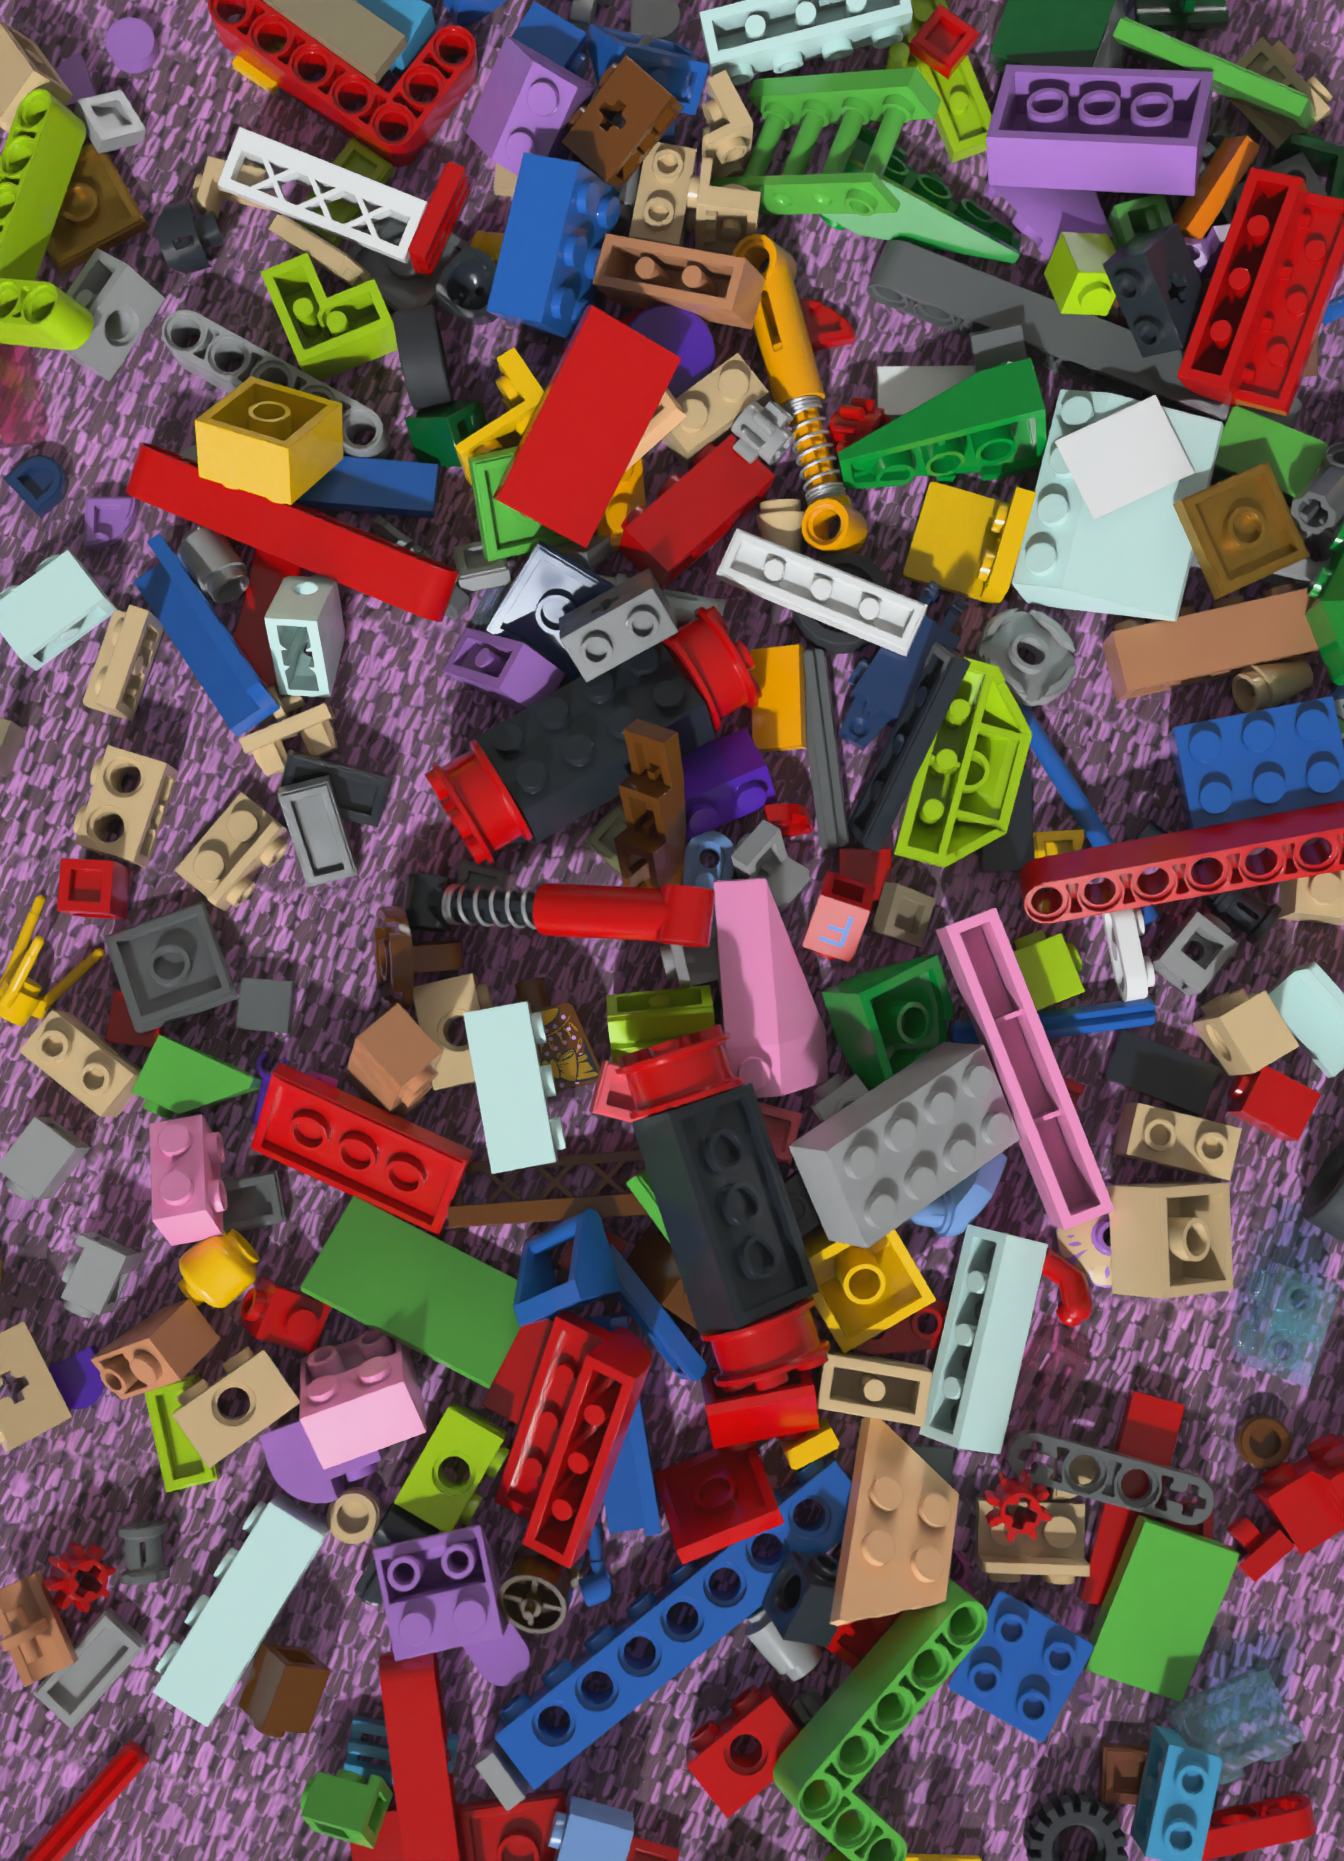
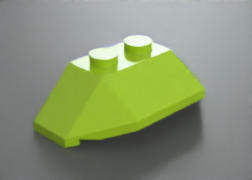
(968, 775)

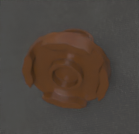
(400, 958)

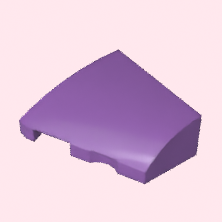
(1047, 212)

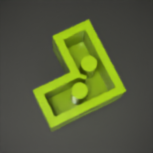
(330, 331)

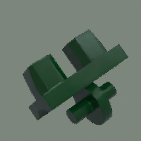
(1181, 14)

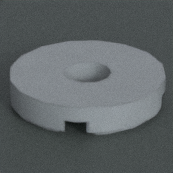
(1045, 639)

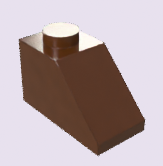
(657, 1269)

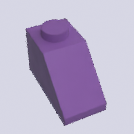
(502, 669)

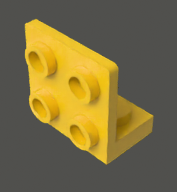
(520, 401)
(968, 541)

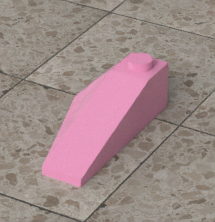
(764, 994)

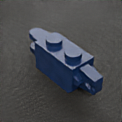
(887, 680)

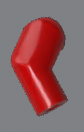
(1073, 1287)

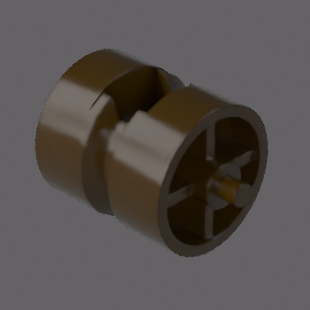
(537, 1590)

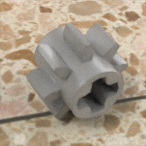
(762, 432)

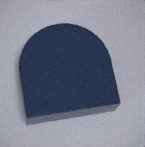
(39, 483)

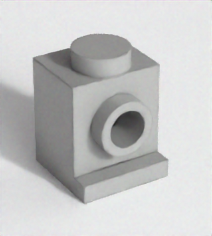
(1214, 945)
(96, 1275)

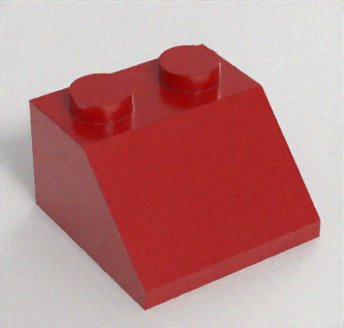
(753, 1415)

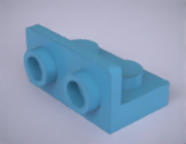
(1175, 1798)

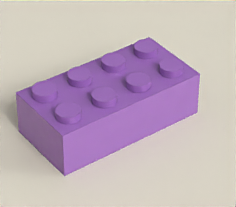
(1099, 129)

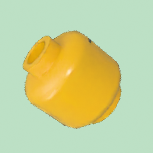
(218, 1269)

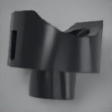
(190, 253)
(467, 285)

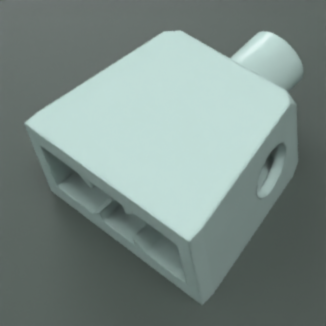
(303, 615)

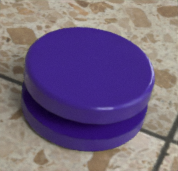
(683, 335)

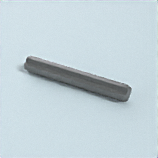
(824, 753)

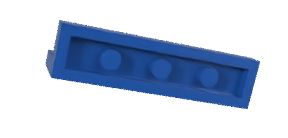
(205, 641)
(632, 1491)

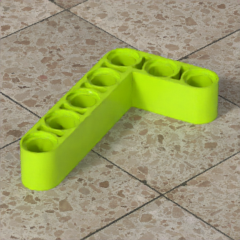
(33, 184)

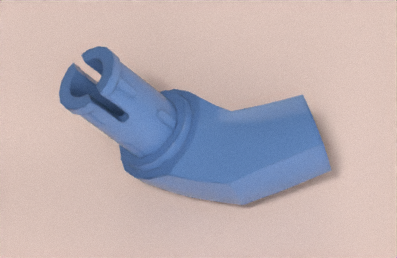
(963, 1202)

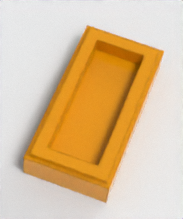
(781, 710)

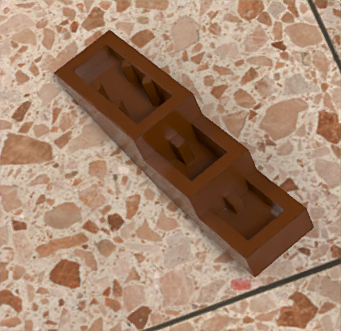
(654, 809)

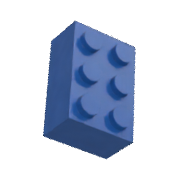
(552, 246)
(1259, 763)

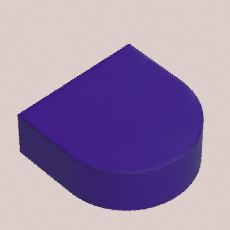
(78, 1379)

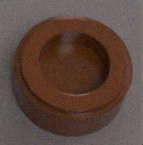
(1262, 1441)

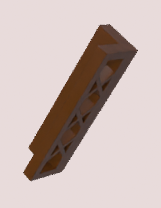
(548, 1208)

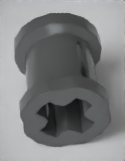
(137, 1570)

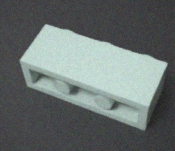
(513, 1086)

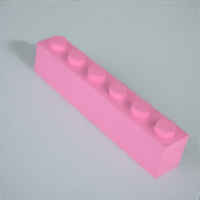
(1025, 1069)

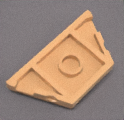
(894, 1531)

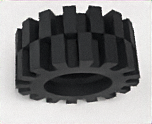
(1068, 1811)

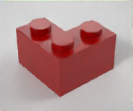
(1308, 1495)

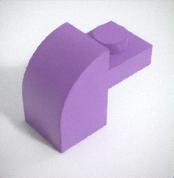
(299, 1469)

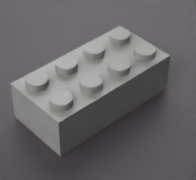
(905, 1143)

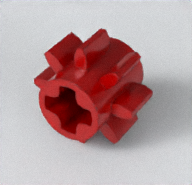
(855, 422)
(1025, 1518)
(92, 1584)

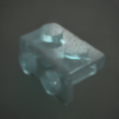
(1238, 1722)

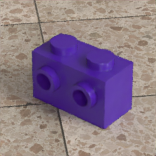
(724, 783)

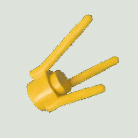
(20, 993)

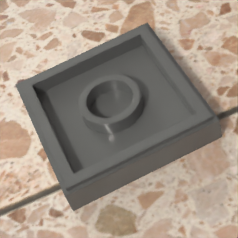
(397, 280)
(171, 967)

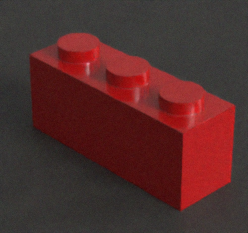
(694, 511)

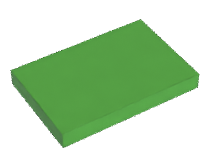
(1160, 1607)

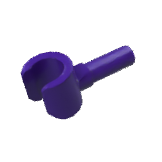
(260, 1066)

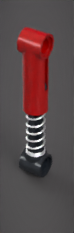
(663, 914)

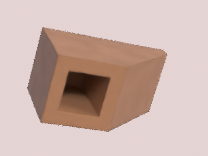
(156, 1350)

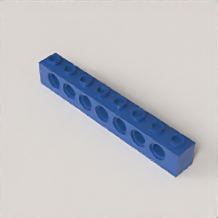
(544, 1749)

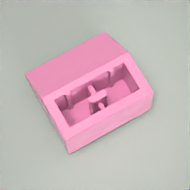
(359, 1397)

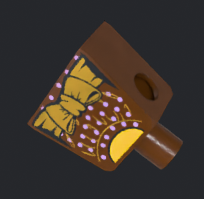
(567, 1042)

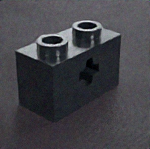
(1157, 289)

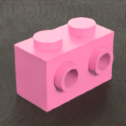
(187, 1179)

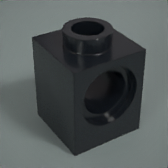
(803, 1598)

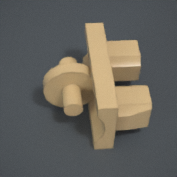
(313, 726)

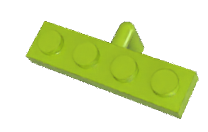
(963, 111)

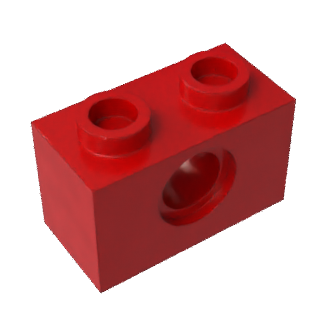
(734, 1777)

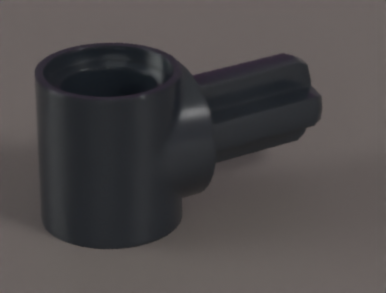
(395, 1527)

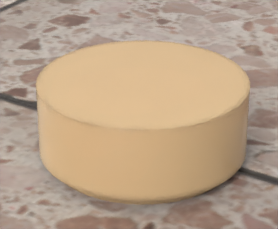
(354, 1515)

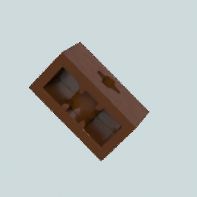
(648, 112)

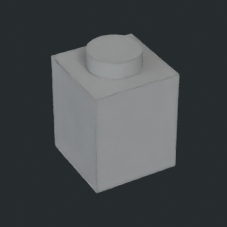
(42, 1159)

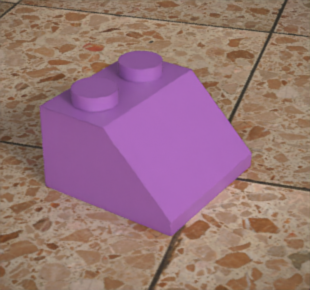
(526, 106)

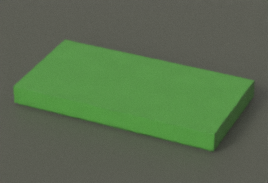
(1228, 78)
(417, 1291)

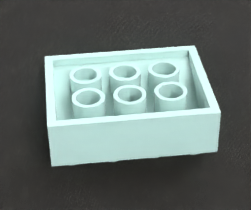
(1124, 560)

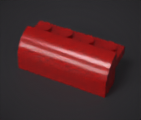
(1266, 295)
(573, 1433)

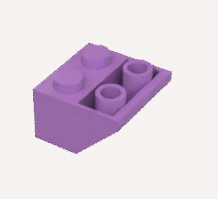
(440, 1592)

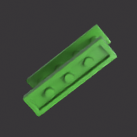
(822, 100)

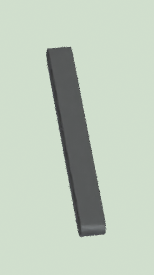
(1066, 344)

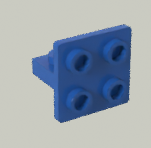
(1021, 1665)

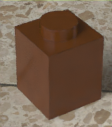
(283, 1689)

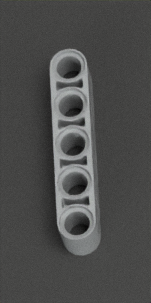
(220, 346)

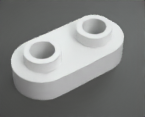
(1130, 968)

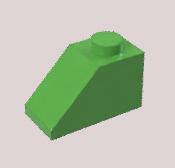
(188, 1080)

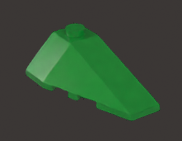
(927, 212)
(980, 425)
(890, 1016)

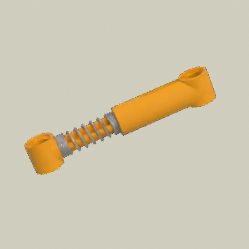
(800, 392)

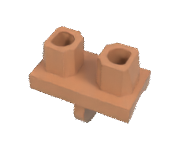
(33, 1630)

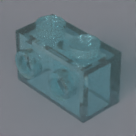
(1285, 1322)

